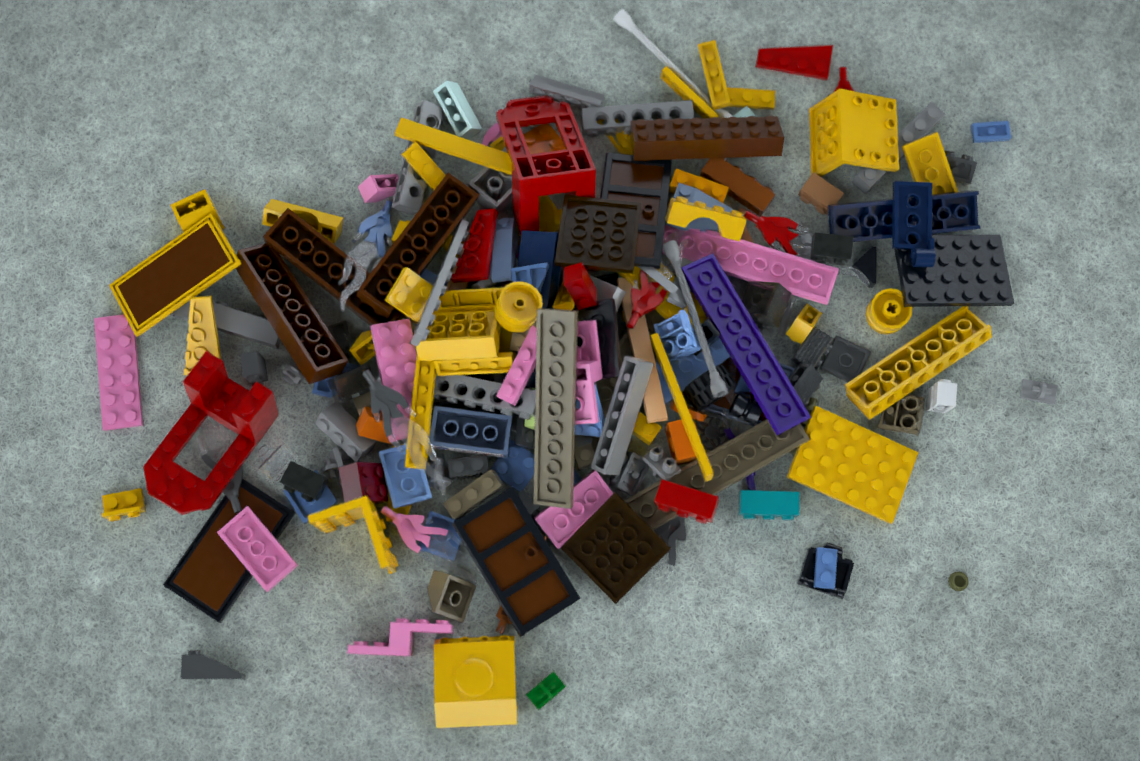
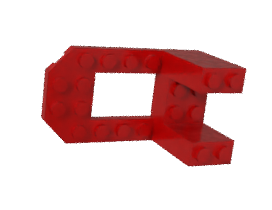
(546, 172)
(226, 402)

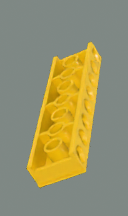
(917, 362)

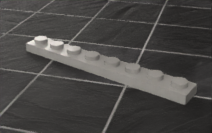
(439, 288)

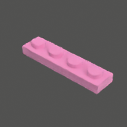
(520, 370)

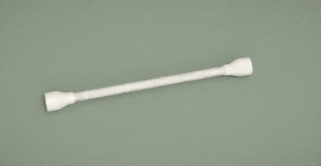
(624, 20)

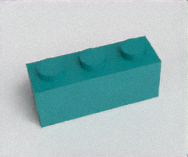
(768, 504)

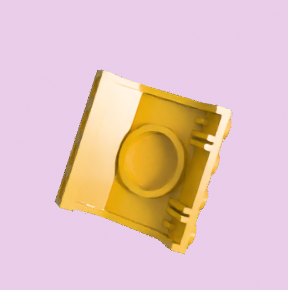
(498, 364)
(475, 681)

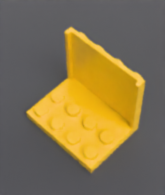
(853, 131)
(346, 514)

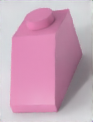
(378, 187)

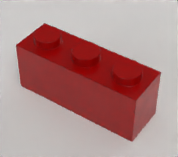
(686, 501)

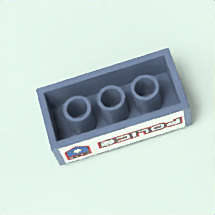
(470, 431)

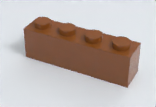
(741, 186)

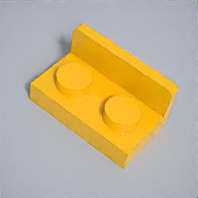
(123, 504)

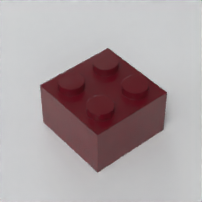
(363, 480)

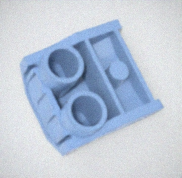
(678, 336)

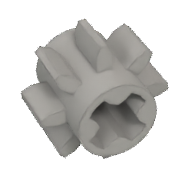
(293, 374)

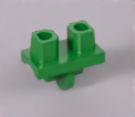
(545, 690)

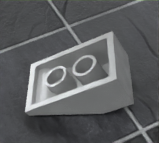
(493, 188)

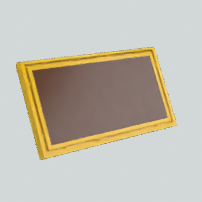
(174, 274)

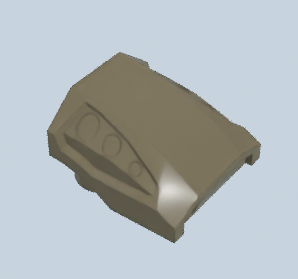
(897, 415)

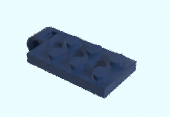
(923, 250)

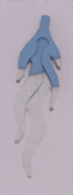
(372, 247)

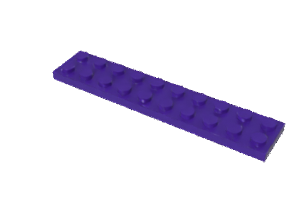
(745, 344)

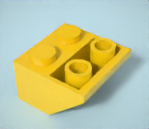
(193, 209)

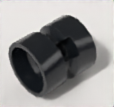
(745, 407)

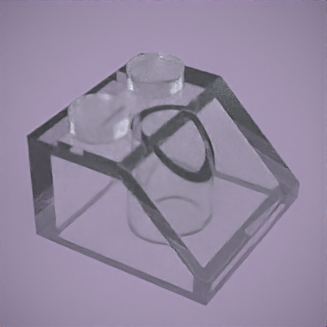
(271, 457)

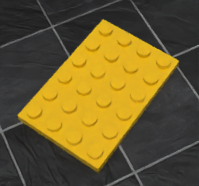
(853, 465)

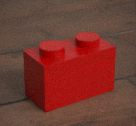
(580, 286)

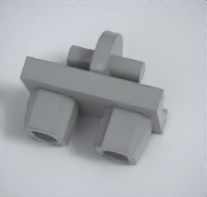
(1038, 391)
(337, 457)
(661, 464)

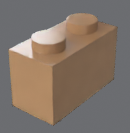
(819, 193)

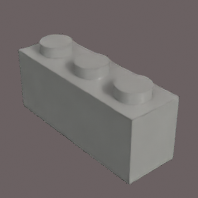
(342, 430)

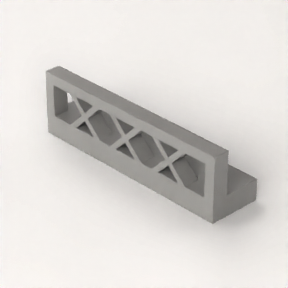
(564, 92)

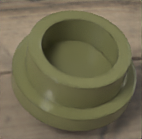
(958, 581)

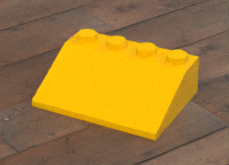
(461, 334)

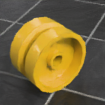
(518, 306)
(879, 317)

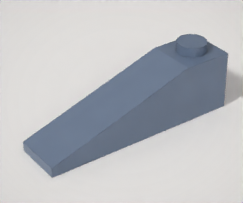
(693, 195)
(504, 250)

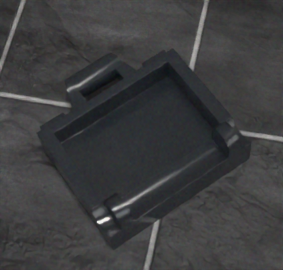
(843, 572)

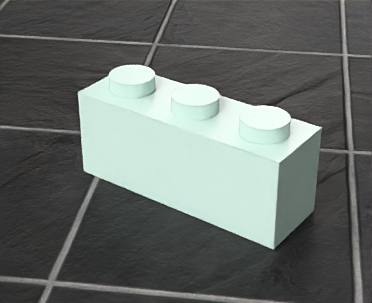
(457, 110)

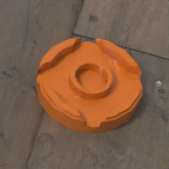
(696, 415)

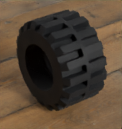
(699, 391)

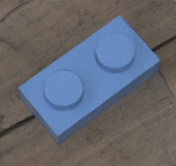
(990, 131)
(825, 568)

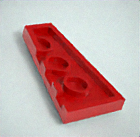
(802, 61)
(477, 253)

